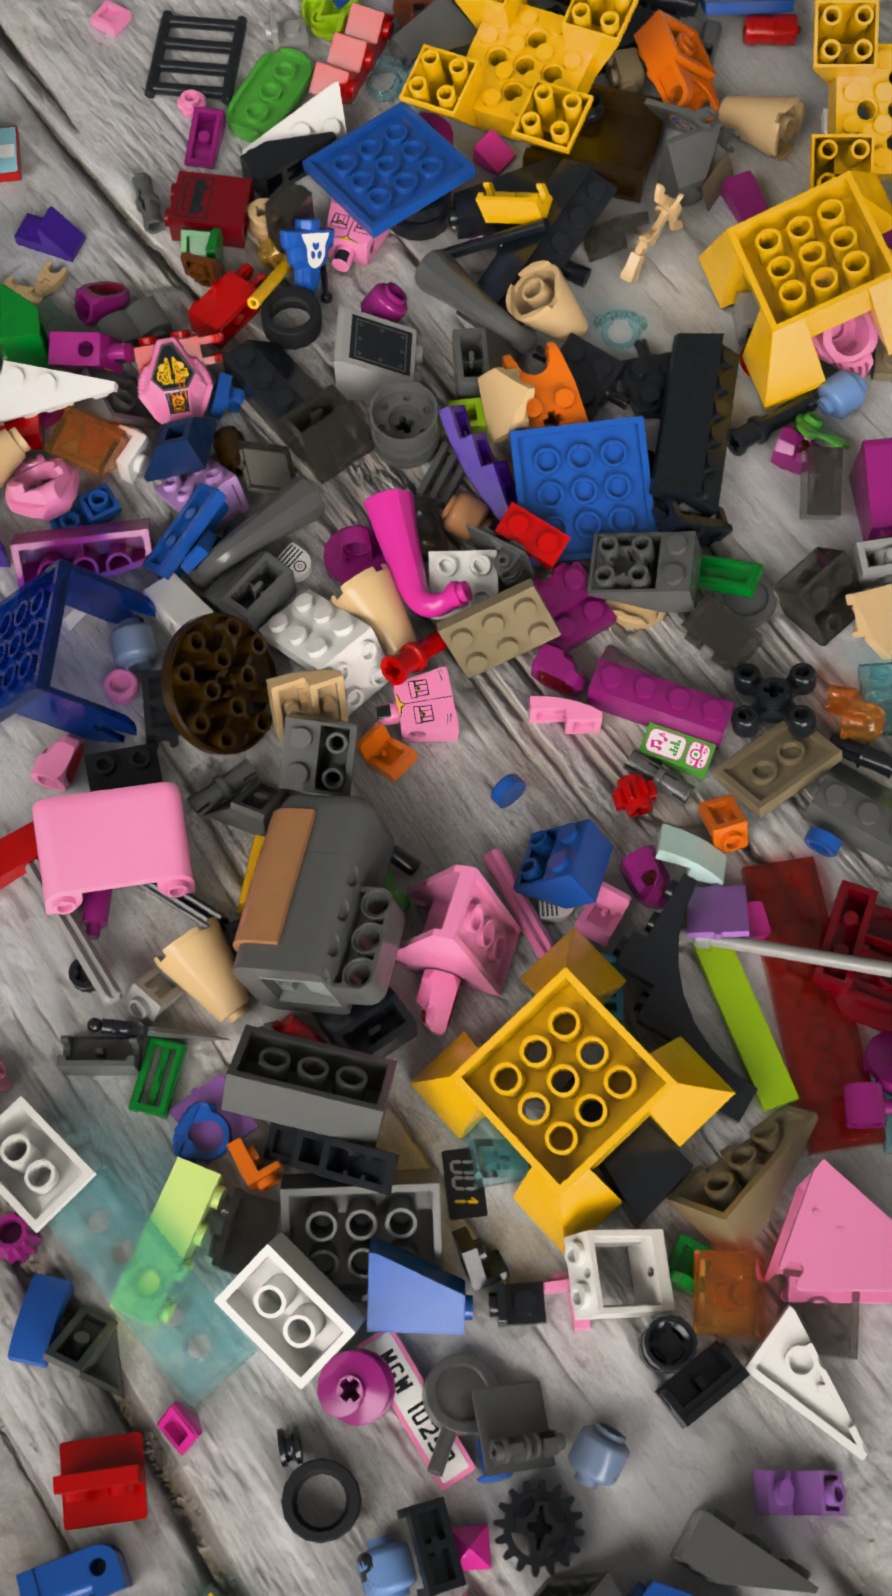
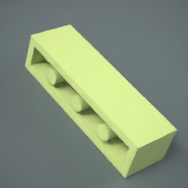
(183, 1215)

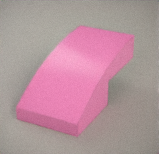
(577, 716)

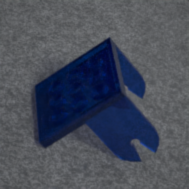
(29, 645)

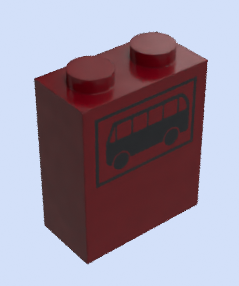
(211, 202)

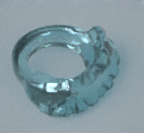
(386, 64)
(636, 321)

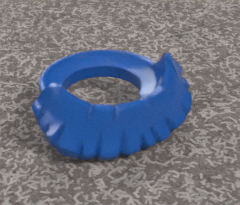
(199, 1112)

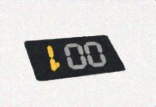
(462, 1197)

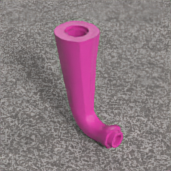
(396, 530)

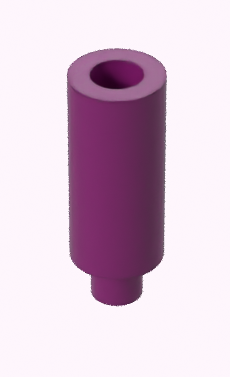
(96, 912)

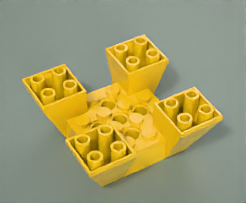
(523, 70)
(857, 76)
(808, 271)
(630, 1083)

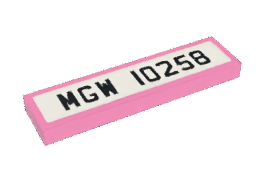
(410, 1408)

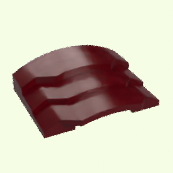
(865, 931)

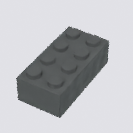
(309, 1085)

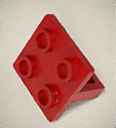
(102, 1481)

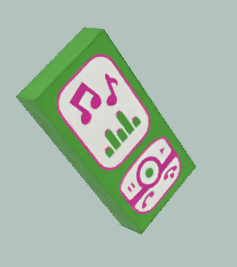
(677, 750)

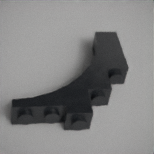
(665, 1010)

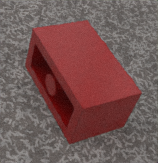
(538, 537)

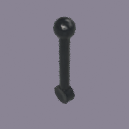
(326, 296)

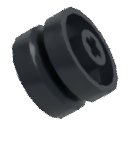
(427, 222)

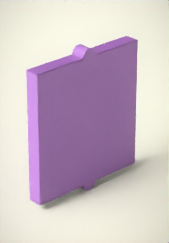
(717, 912)
(208, 1134)

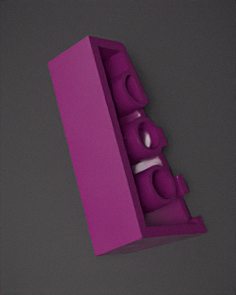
(100, 548)
(643, 697)

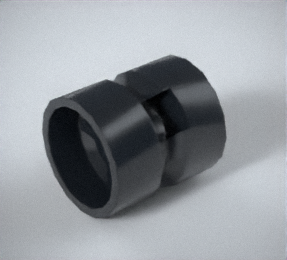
(667, 1344)

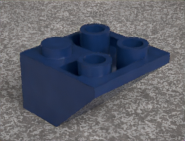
(181, 448)

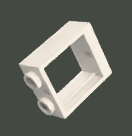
(645, 1251)

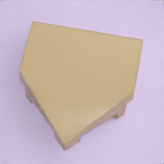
(504, 401)
(874, 618)

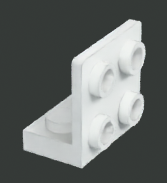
(471, 566)

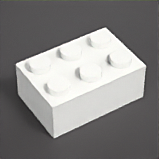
(290, 1310)

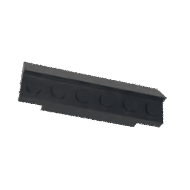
(576, 205)
(695, 422)

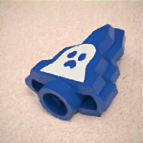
(307, 250)

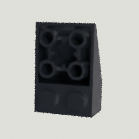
(370, 1028)

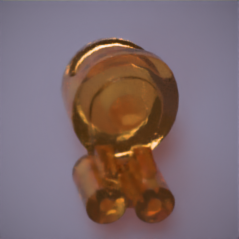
(860, 718)

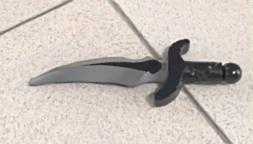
(132, 1028)

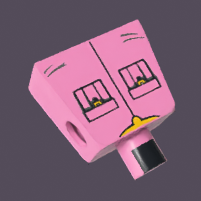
(351, 241)
(423, 708)

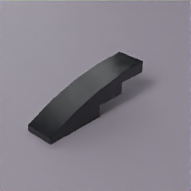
(332, 1158)

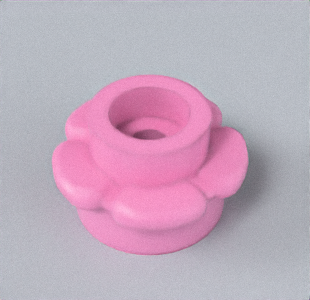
(190, 99)

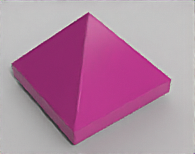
(180, 1426)
(473, 1546)

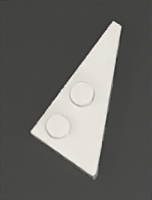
(318, 115)
(34, 389)
(795, 1373)

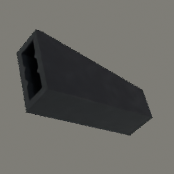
(466, 214)
(640, 1168)

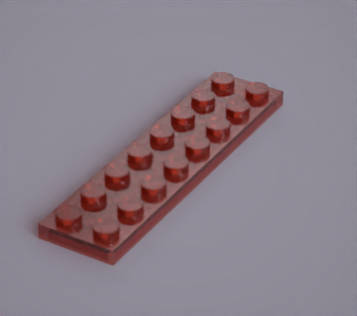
(817, 1042)

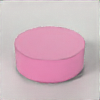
(121, 686)

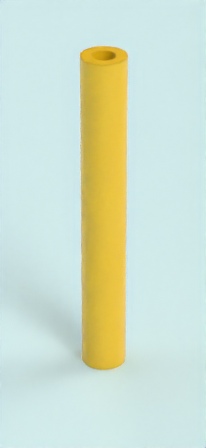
(269, 284)

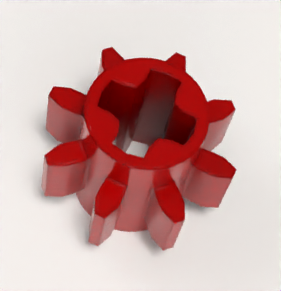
(634, 795)

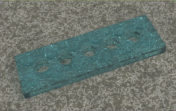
(143, 1312)

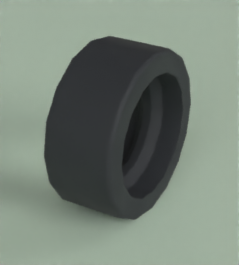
(287, 298)
(290, 1496)

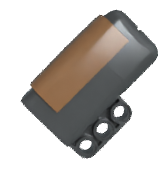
(319, 908)

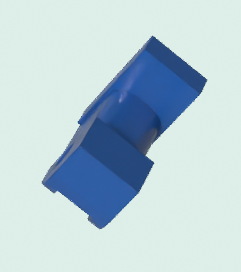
(78, 1574)

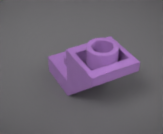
(799, 1492)

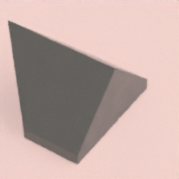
(252, 807)
(89, 1350)

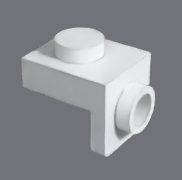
(135, 455)

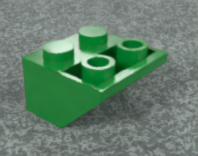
(22, 330)

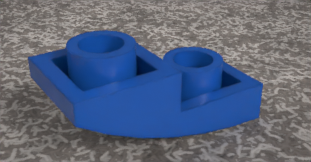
(93, 507)
(39, 1319)

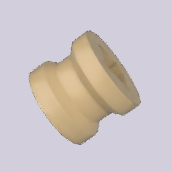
(257, 218)

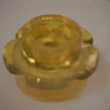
(268, 253)

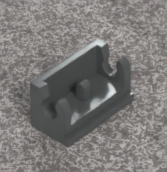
(100, 1056)

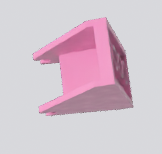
(464, 932)
(835, 1241)

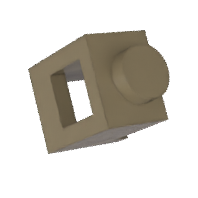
(625, 70)

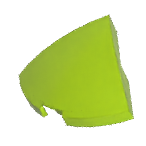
(325, 17)

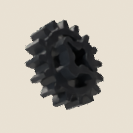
(557, 1529)

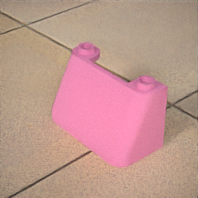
(112, 843)

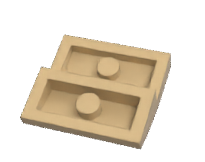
(306, 692)

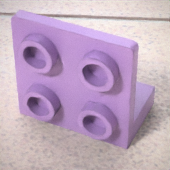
(179, 488)

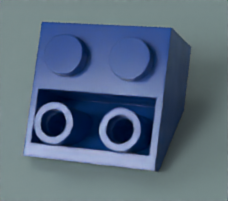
(565, 865)

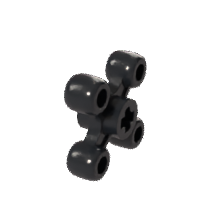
(774, 700)

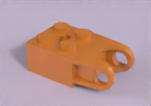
(677, 62)
(555, 394)

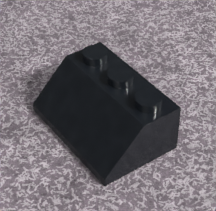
(270, 380)

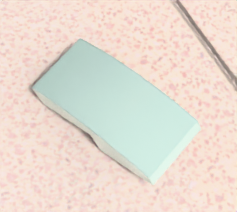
(688, 850)

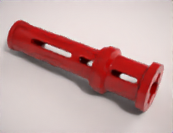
(411, 658)

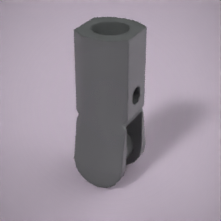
(710, 38)

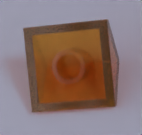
(87, 442)
(729, 1294)

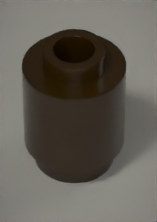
(226, 448)

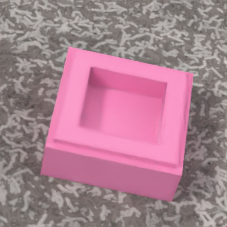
(110, 18)

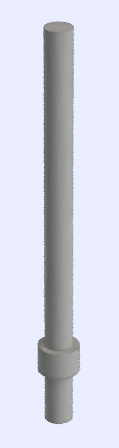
(794, 953)

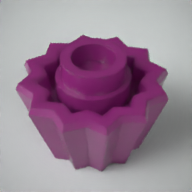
(17, 1238)

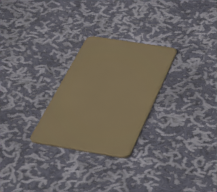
(713, 185)

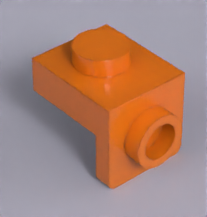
(385, 753)

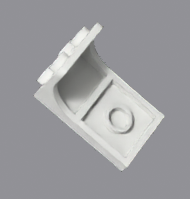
(329, 639)

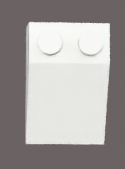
(37, 1165)

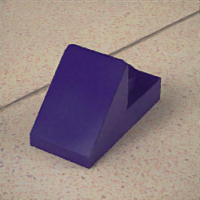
(50, 235)

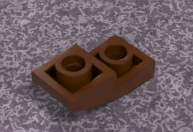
(202, 268)

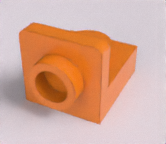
(724, 823)
(248, 1161)

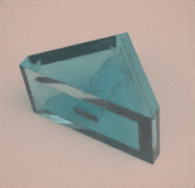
(495, 1162)

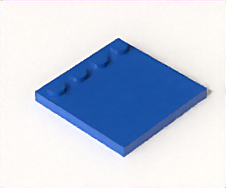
(388, 169)
(585, 480)

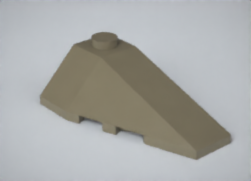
(740, 1190)

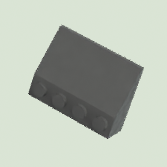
(338, 1220)

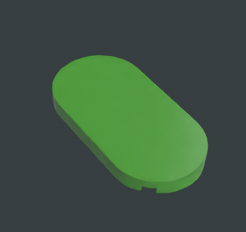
(269, 93)

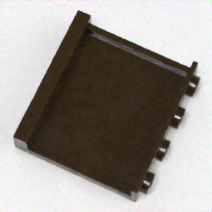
(617, 144)

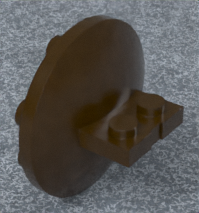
(218, 683)

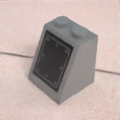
(373, 354)

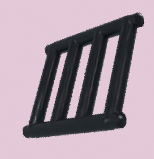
(164, 42)

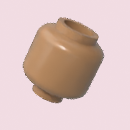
(463, 510)

